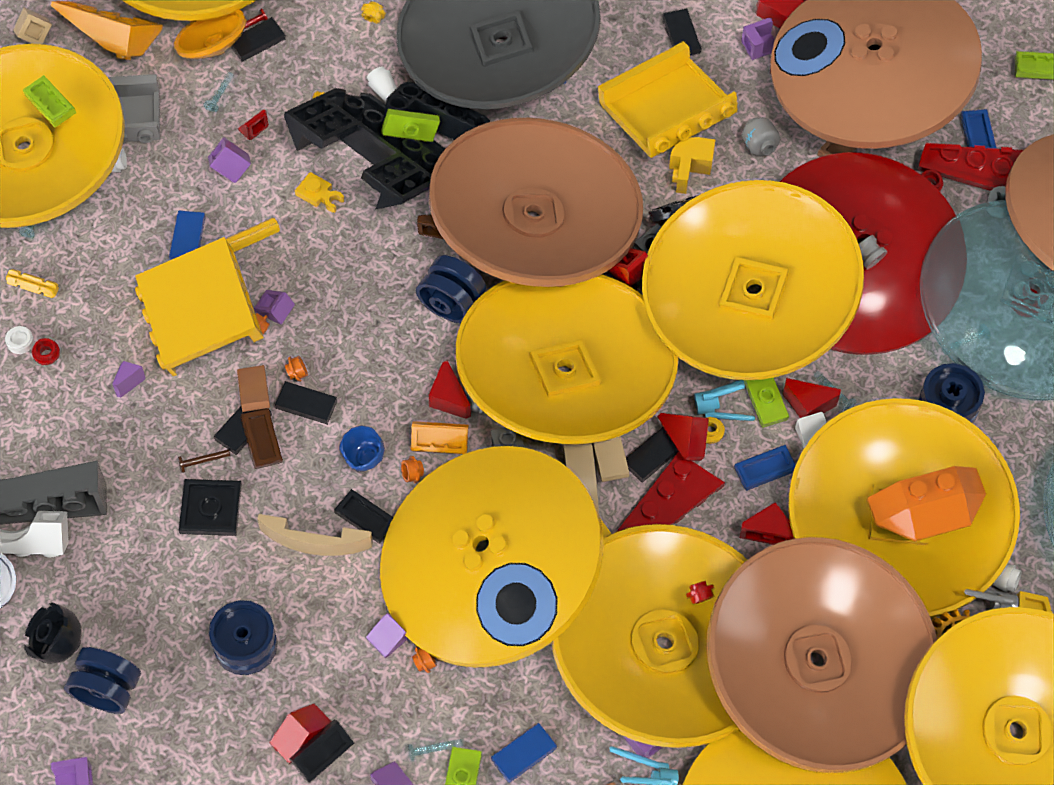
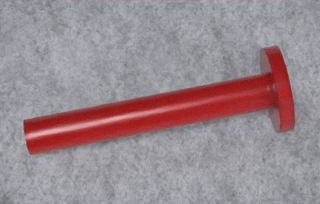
(256, 19)

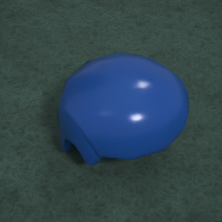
(362, 448)

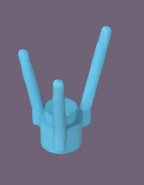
(708, 401)
(662, 776)

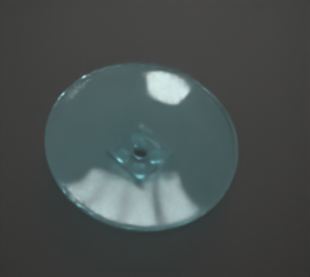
(983, 304)

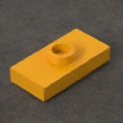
(439, 437)

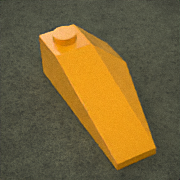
(114, 33)

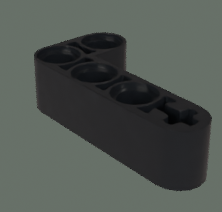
(453, 118)

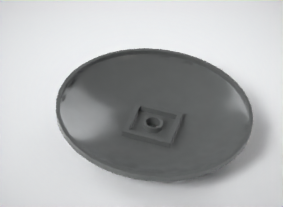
(455, 53)

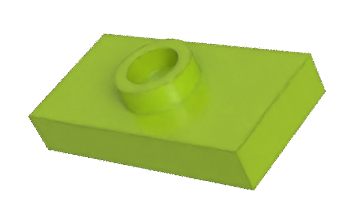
(1034, 65)
(49, 101)
(410, 125)
(767, 401)
(463, 766)

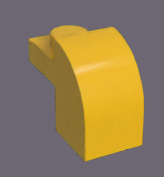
(691, 156)

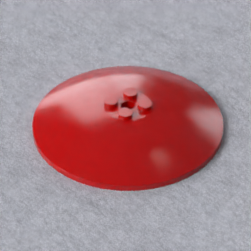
(904, 216)

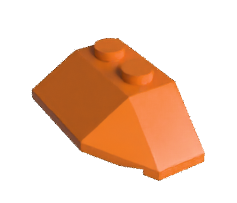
(929, 503)

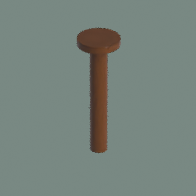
(190, 462)

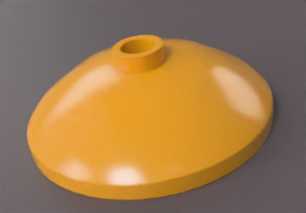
(210, 36)

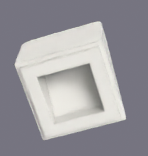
(808, 426)

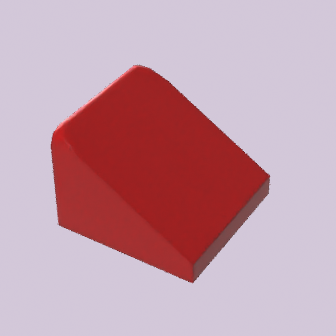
(255, 125)

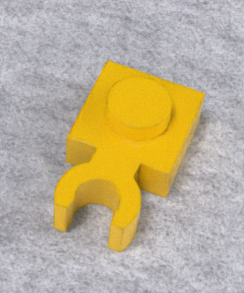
(317, 190)

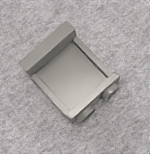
(140, 106)

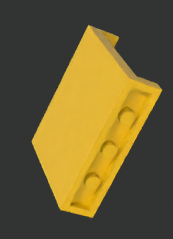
(665, 100)
(196, 304)

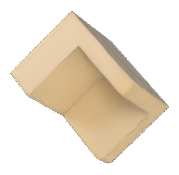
(32, 27)

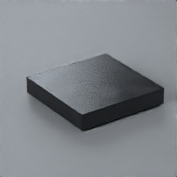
(210, 507)

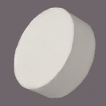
(19, 340)

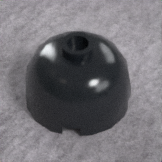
(53, 634)

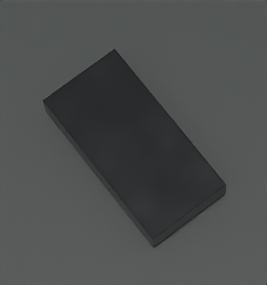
(680, 29)
(258, 39)
(306, 402)
(232, 433)
(651, 455)
(364, 515)
(321, 751)

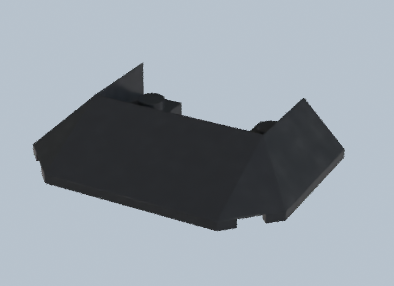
(399, 166)

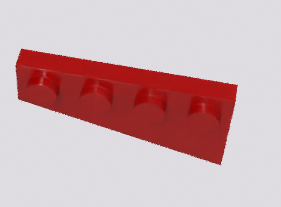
(970, 165)
(674, 494)

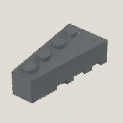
(73, 489)

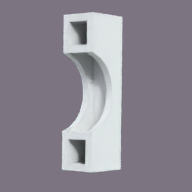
(43, 536)

